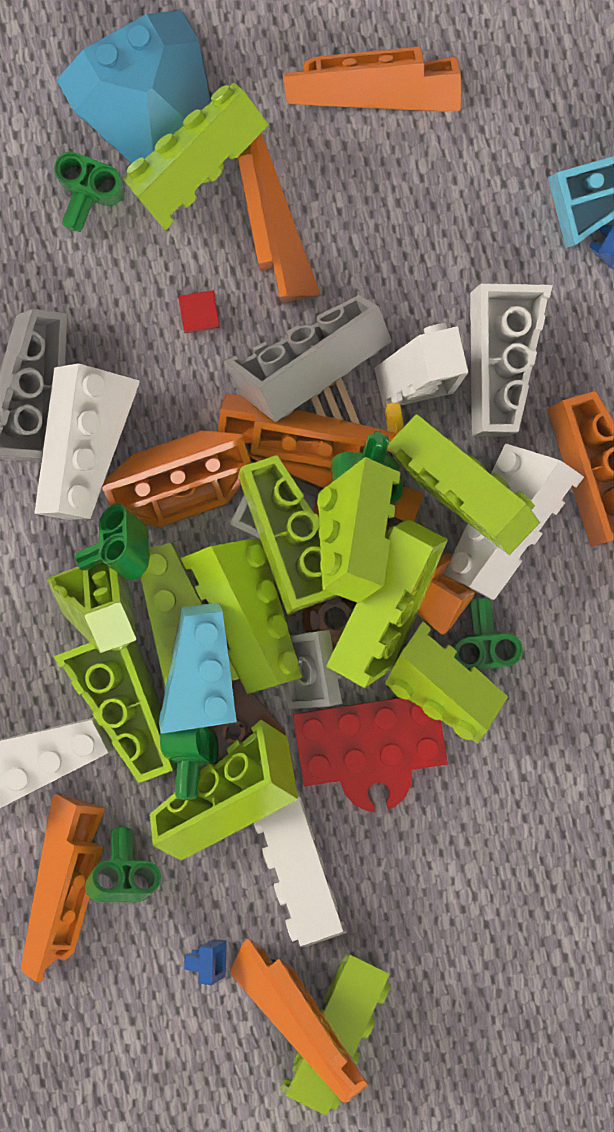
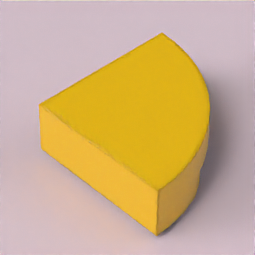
(393, 412)

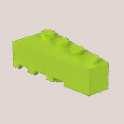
(195, 153)
(464, 485)
(166, 591)
(253, 617)
(384, 619)
(349, 1012)

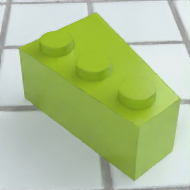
(354, 529)
(97, 605)
(445, 687)

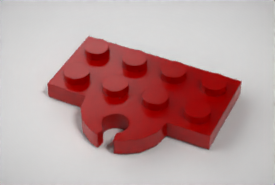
(368, 746)

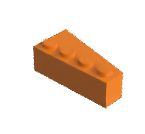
(587, 446)

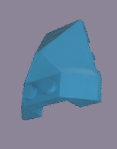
(138, 82)

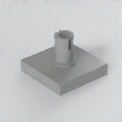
(318, 683)

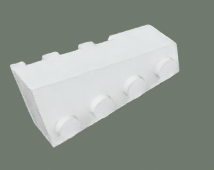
(81, 438)
(545, 482)
(46, 755)
(300, 875)

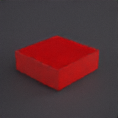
(198, 311)

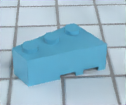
(583, 199)
(199, 673)

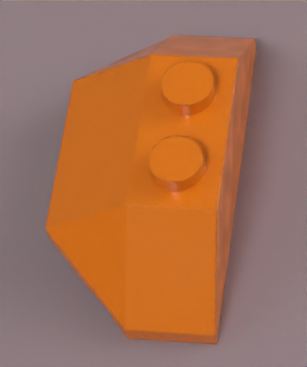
(179, 477)

